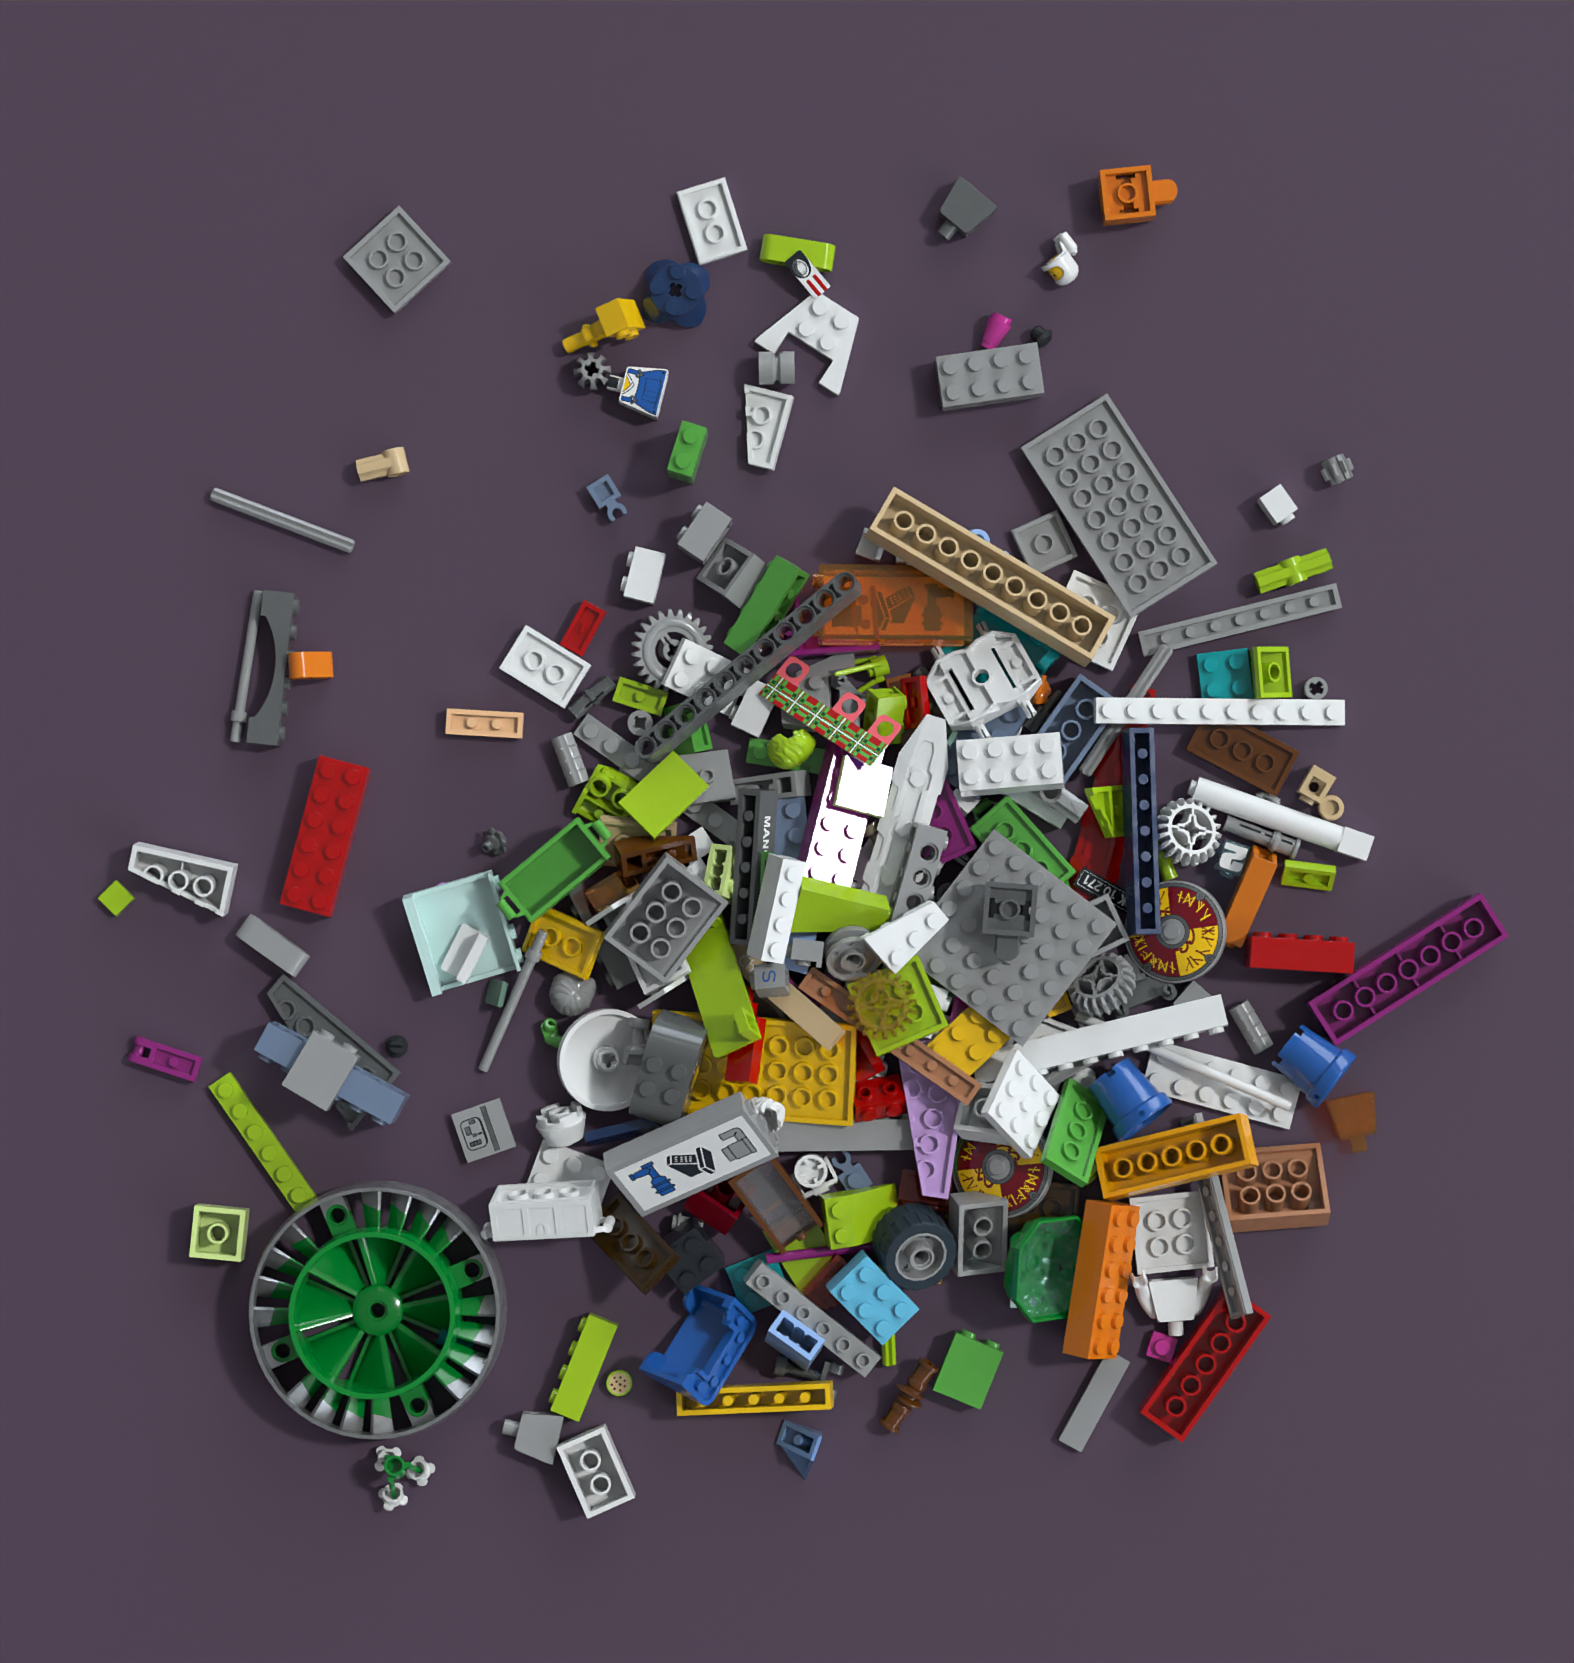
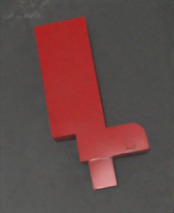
(744, 1063)

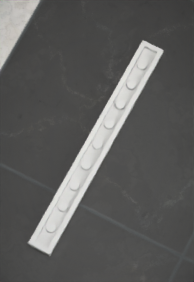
(1219, 711)

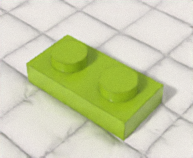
(640, 696)
(1308, 875)

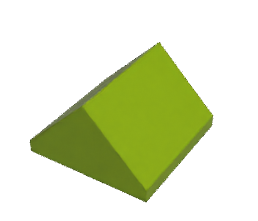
(1270, 672)

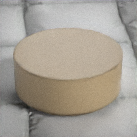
(1331, 808)

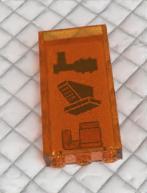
(896, 609)

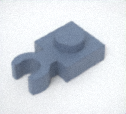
(606, 494)
(852, 1176)

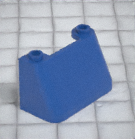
(704, 1346)

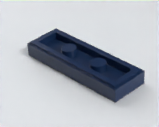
(620, 1131)

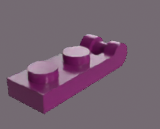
(166, 1059)

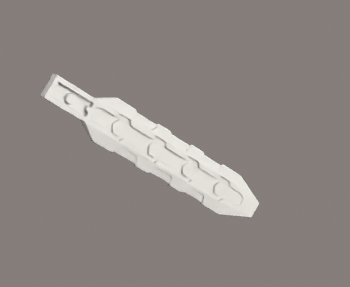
(912, 797)

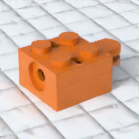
(1132, 197)

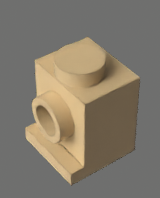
(1322, 779)

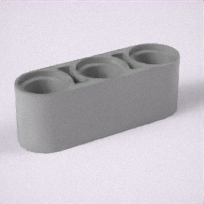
(272, 945)

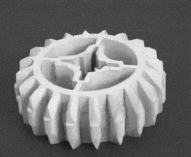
(1195, 822)

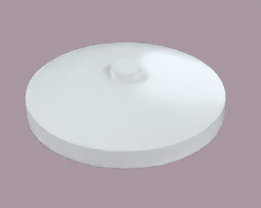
(593, 1060)

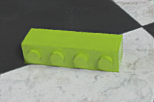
(584, 1366)

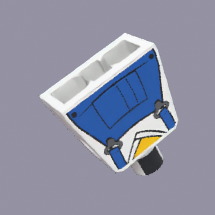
(641, 389)

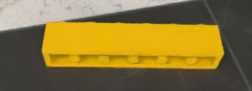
(763, 1398)

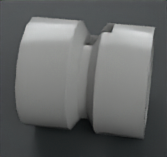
(776, 368)

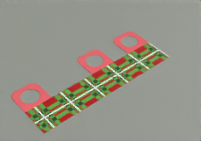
(828, 722)

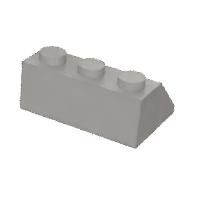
(980, 1232)

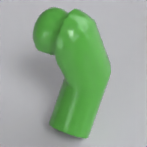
(550, 1032)

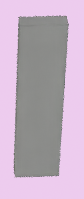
(1093, 1402)

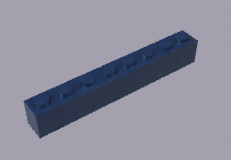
(1140, 831)

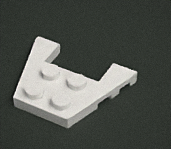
(822, 327)

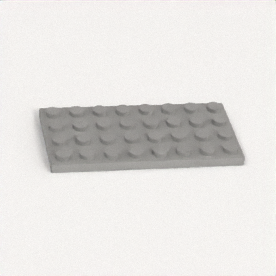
(1118, 506)

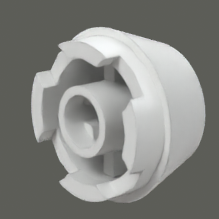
(561, 1124)

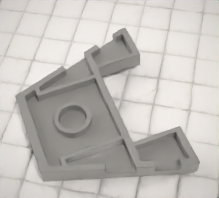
(817, 685)

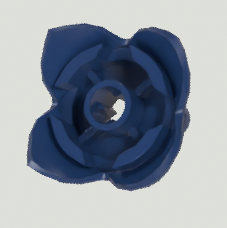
(686, 309)

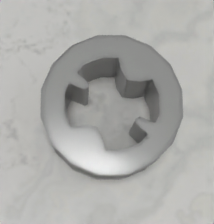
(1316, 696)

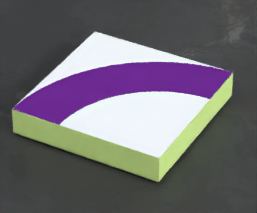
(863, 787)

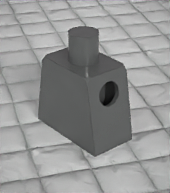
(964, 210)

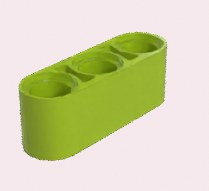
(778, 249)

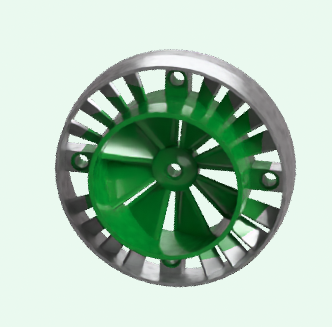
(340, 1266)

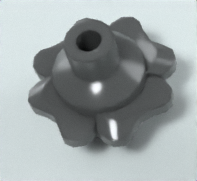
(494, 842)

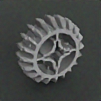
(1106, 989)

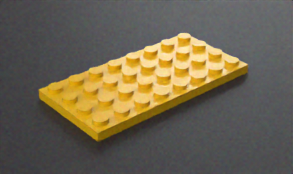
(794, 1071)

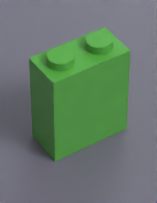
(687, 452)
(968, 1368)

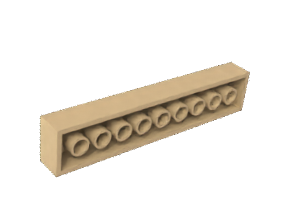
(990, 577)

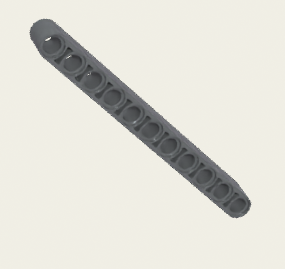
(735, 670)

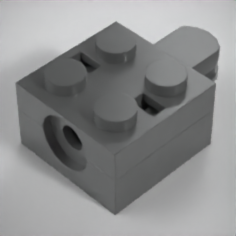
(1009, 915)

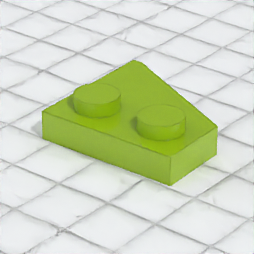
(1108, 809)

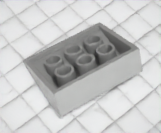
(665, 918)

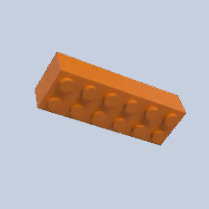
(1101, 1279)

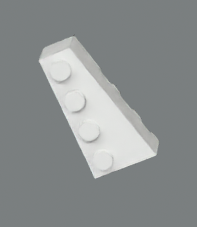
(194, 876)

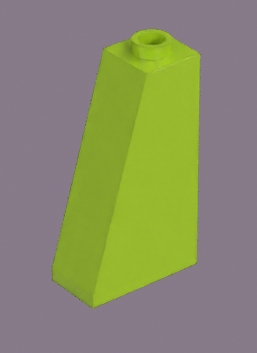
(830, 906)

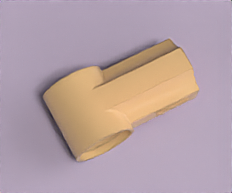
(389, 464)

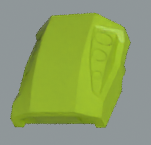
(603, 793)

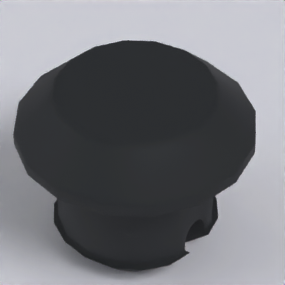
(1041, 336)
(396, 1046)

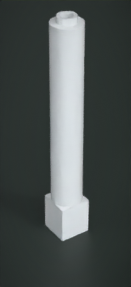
(1281, 818)

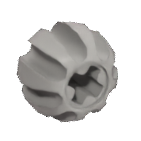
(588, 364)

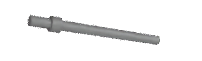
(239, 715)
(532, 956)

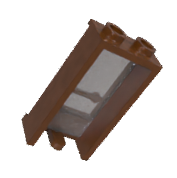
(776, 1203)

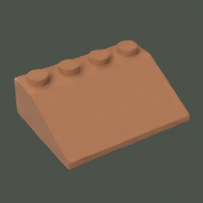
(1280, 1192)

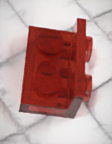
(911, 1192)
(816, 1288)

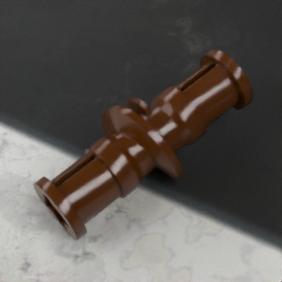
(909, 1395)

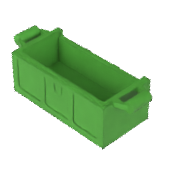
(1018, 829)
(554, 870)

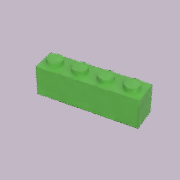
(768, 604)

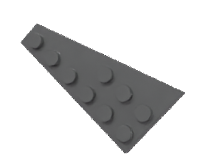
(306, 1015)

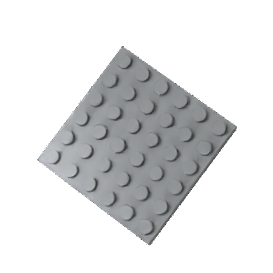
(1023, 990)

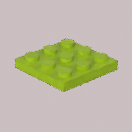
(928, 1016)

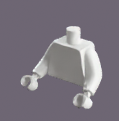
(1174, 1298)

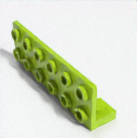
(721, 992)

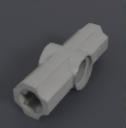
(1065, 803)

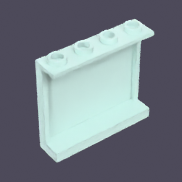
(438, 915)

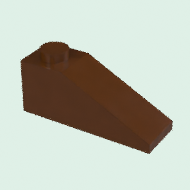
(642, 853)

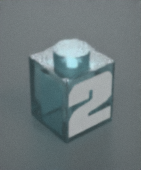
(1231, 859)

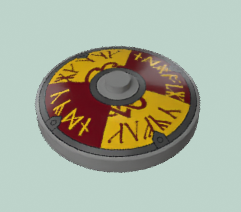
(1190, 935)
(1002, 1173)

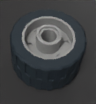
(914, 1246)

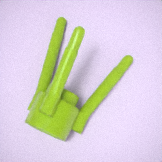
(873, 665)

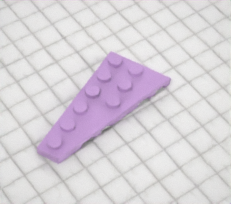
(931, 1123)

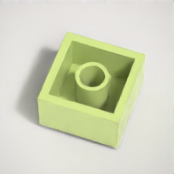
(219, 1232)

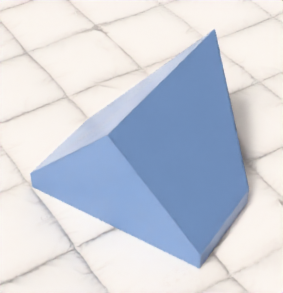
(799, 1444)

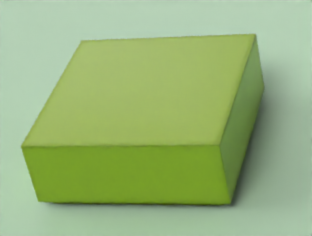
(116, 897)

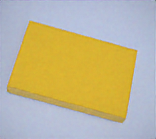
(569, 943)

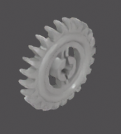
(658, 631)

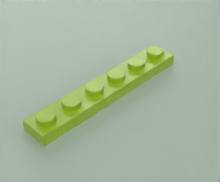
(262, 1141)

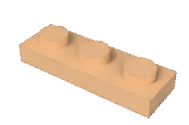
(484, 723)

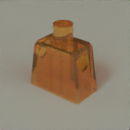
(610, 890)
(1353, 1118)

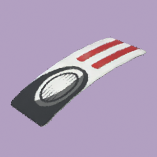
(807, 274)

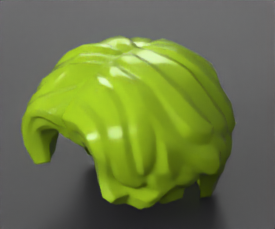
(791, 751)

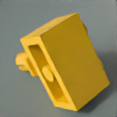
(616, 319)

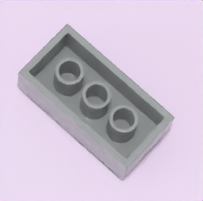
(989, 376)

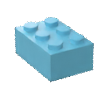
(872, 1297)

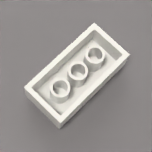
(1010, 764)

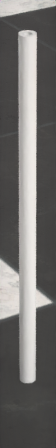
(1203, 1069)

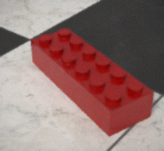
(325, 836)
(1201, 1367)

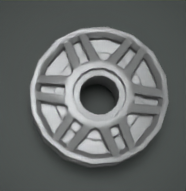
(848, 954)

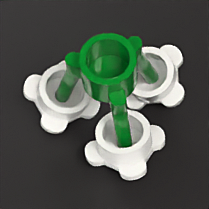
(396, 1468)

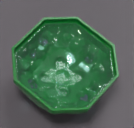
(1043, 1267)

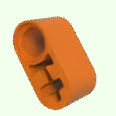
(310, 665)

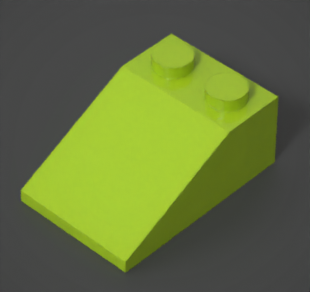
(854, 1213)

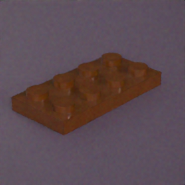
(1245, 754)

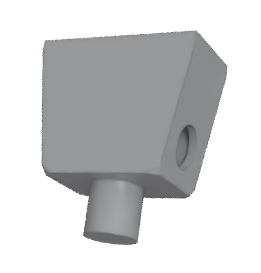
(536, 1434)

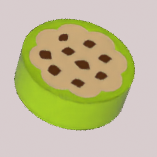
(619, 1382)

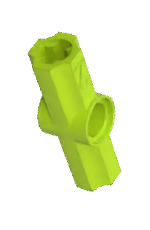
(1292, 571)

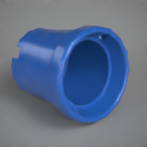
(1313, 1064)
(1128, 1099)

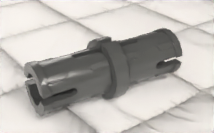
(592, 697)

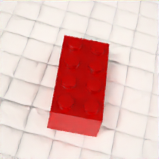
(1299, 954)

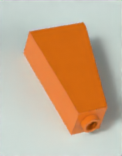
(1249, 894)

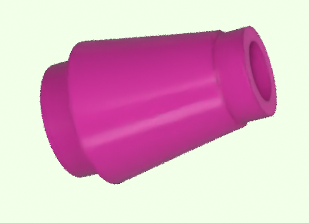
(995, 330)

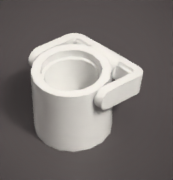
(811, 1172)

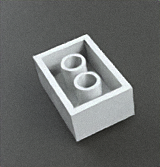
(596, 1470)

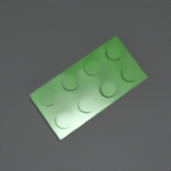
(1074, 1133)

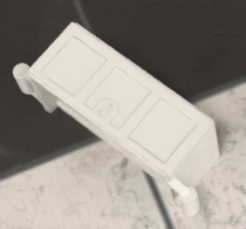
(546, 1211)

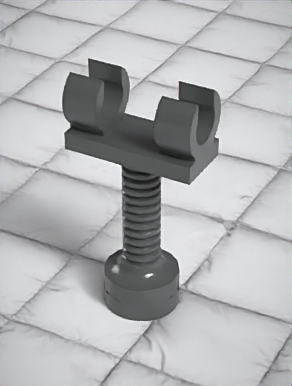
(782, 1367)

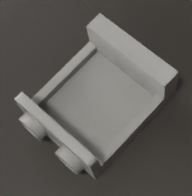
(321, 1069)

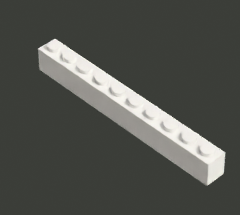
(1114, 1037)

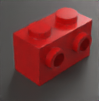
(879, 1098)

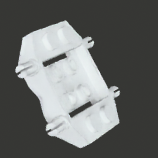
(987, 698)

